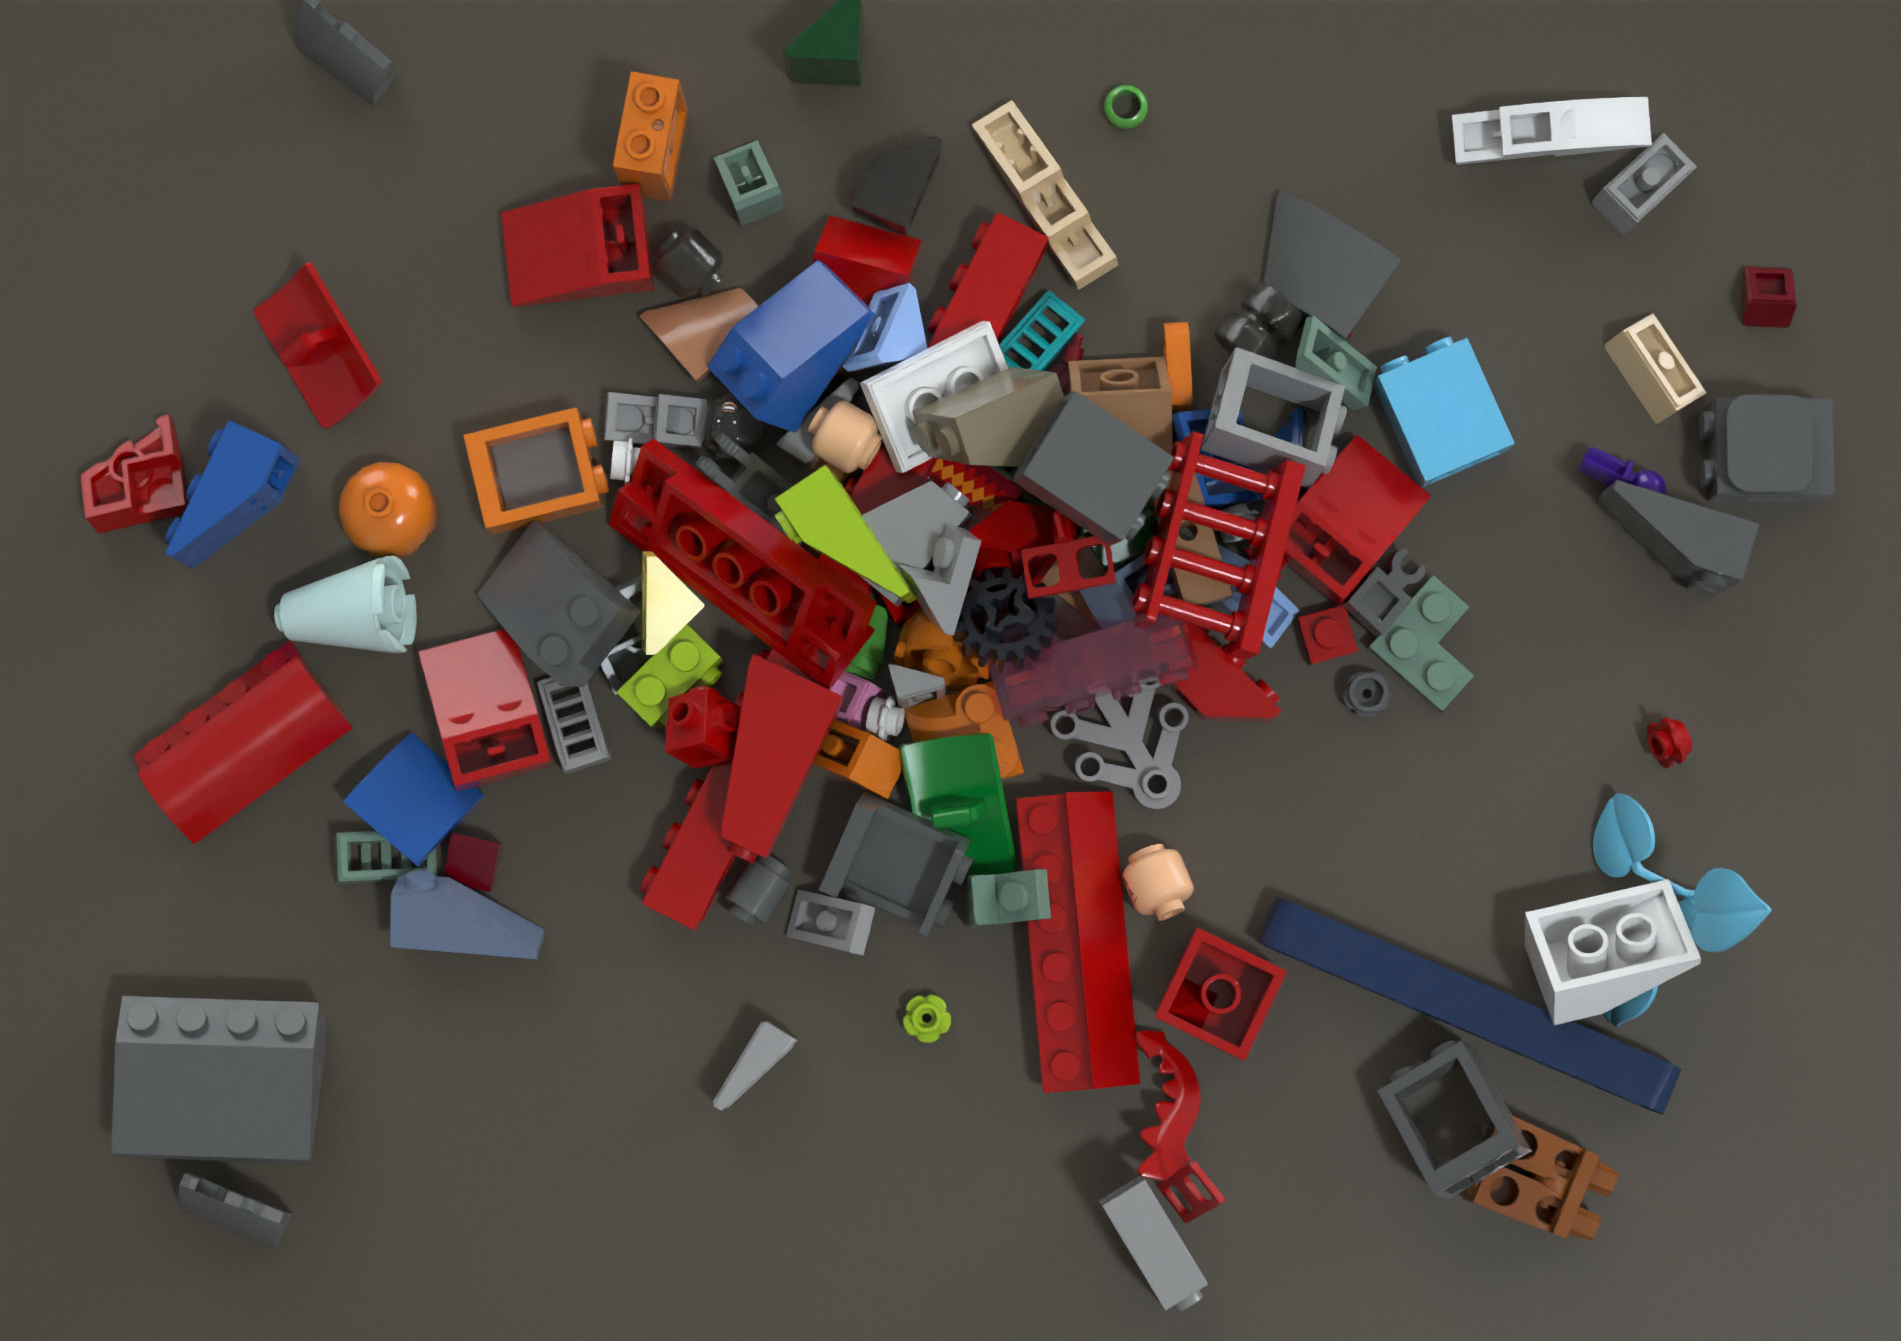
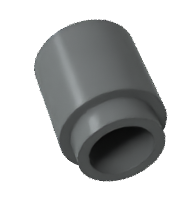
(758, 890)

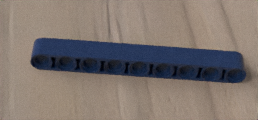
(1469, 1005)

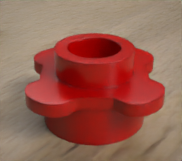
(1669, 741)

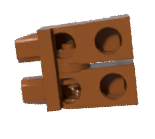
(1553, 1191)

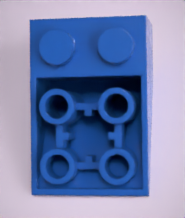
(236, 490)

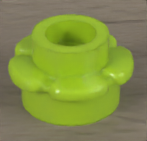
(924, 1031)

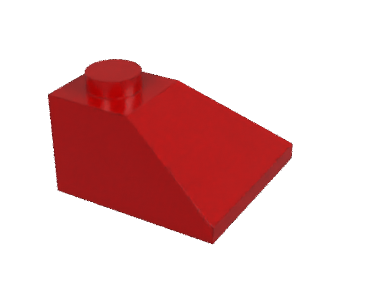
(1008, 532)

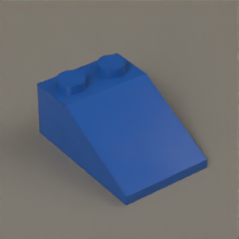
(791, 346)

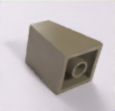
(991, 419)

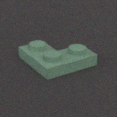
(1413, 648)

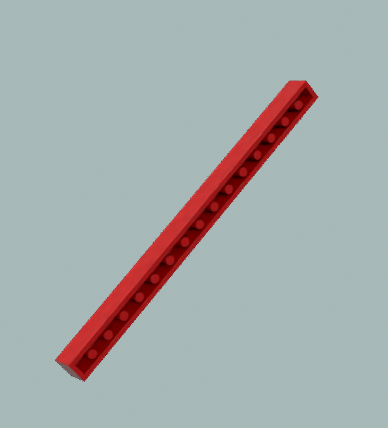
(983, 292)

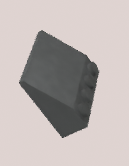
(217, 1079)

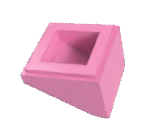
(858, 697)

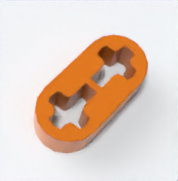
(1178, 363)

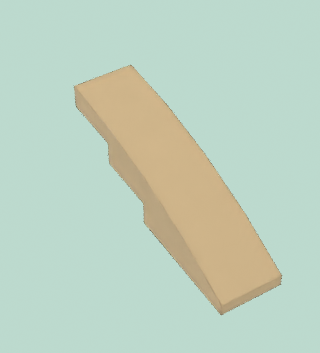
(1045, 194)

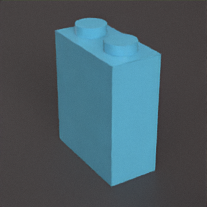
(1442, 411)

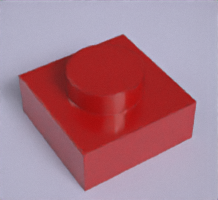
(1327, 635)

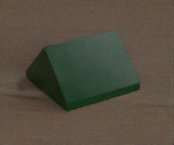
(829, 48)

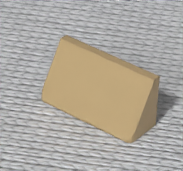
(1654, 368)

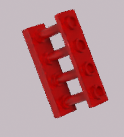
(1265, 534)

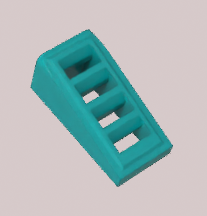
(1023, 329)

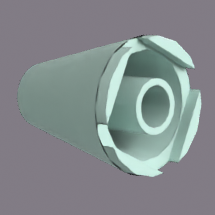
(353, 609)

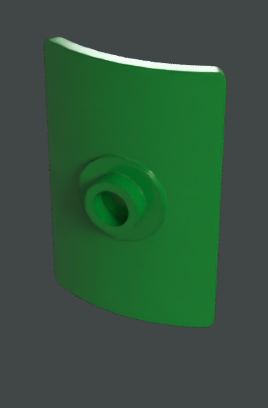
(960, 789)

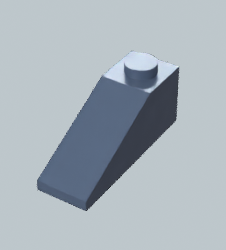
(450, 917)

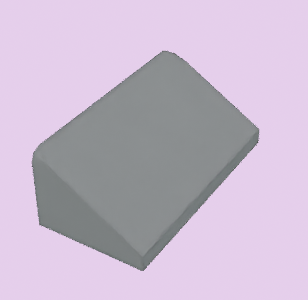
(915, 687)

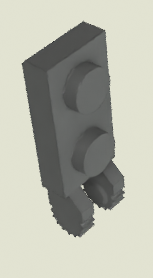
(752, 483)

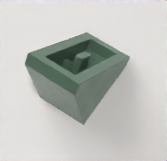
(750, 183)

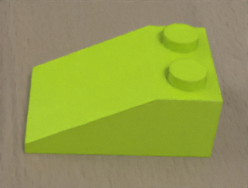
(831, 524)

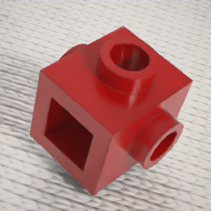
(701, 727)

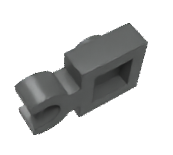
(1380, 596)

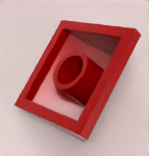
(867, 256)

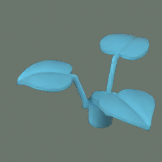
(1716, 912)

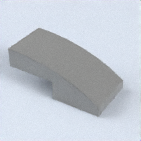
(666, 418)

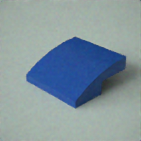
(412, 799)

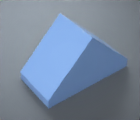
(892, 333)

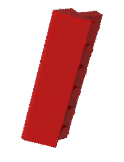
(743, 564)
(1082, 950)

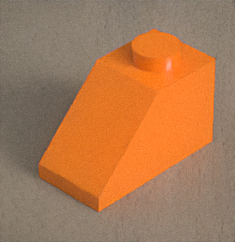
(860, 759)

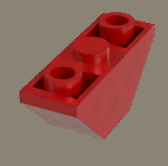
(1221, 688)

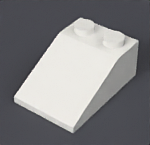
(1607, 949)

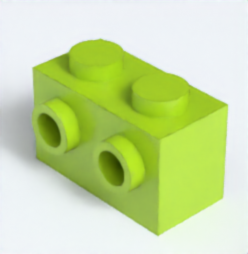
(671, 672)

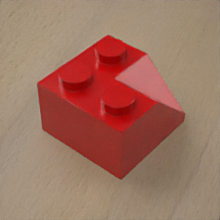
(1220, 994)

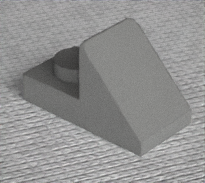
(945, 588)
(830, 922)

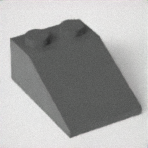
(1685, 538)
(557, 607)

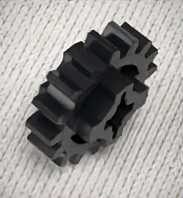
(1016, 634)

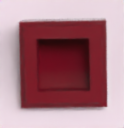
(1768, 297)
(473, 861)

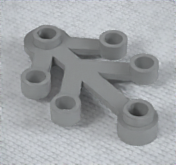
(1127, 735)

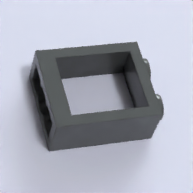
(1480, 1160)

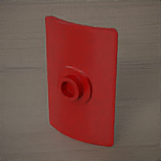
(318, 347)

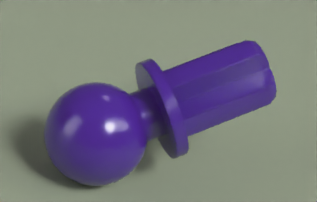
(1609, 469)

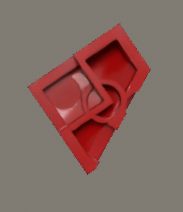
(137, 482)

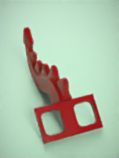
(1066, 550)
(1168, 1138)

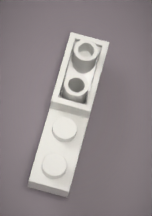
(1552, 129)

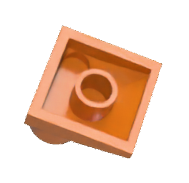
(968, 712)

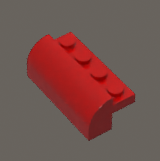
(240, 743)

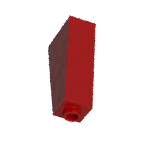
(775, 749)

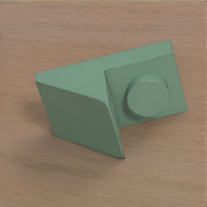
(1332, 358)
(1006, 898)

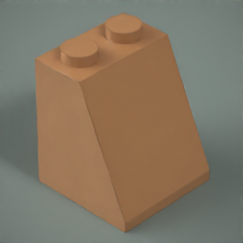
(1131, 391)

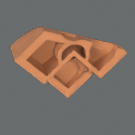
(698, 327)

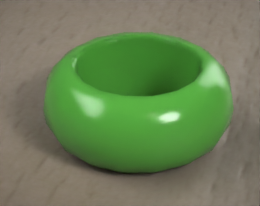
(1126, 90)

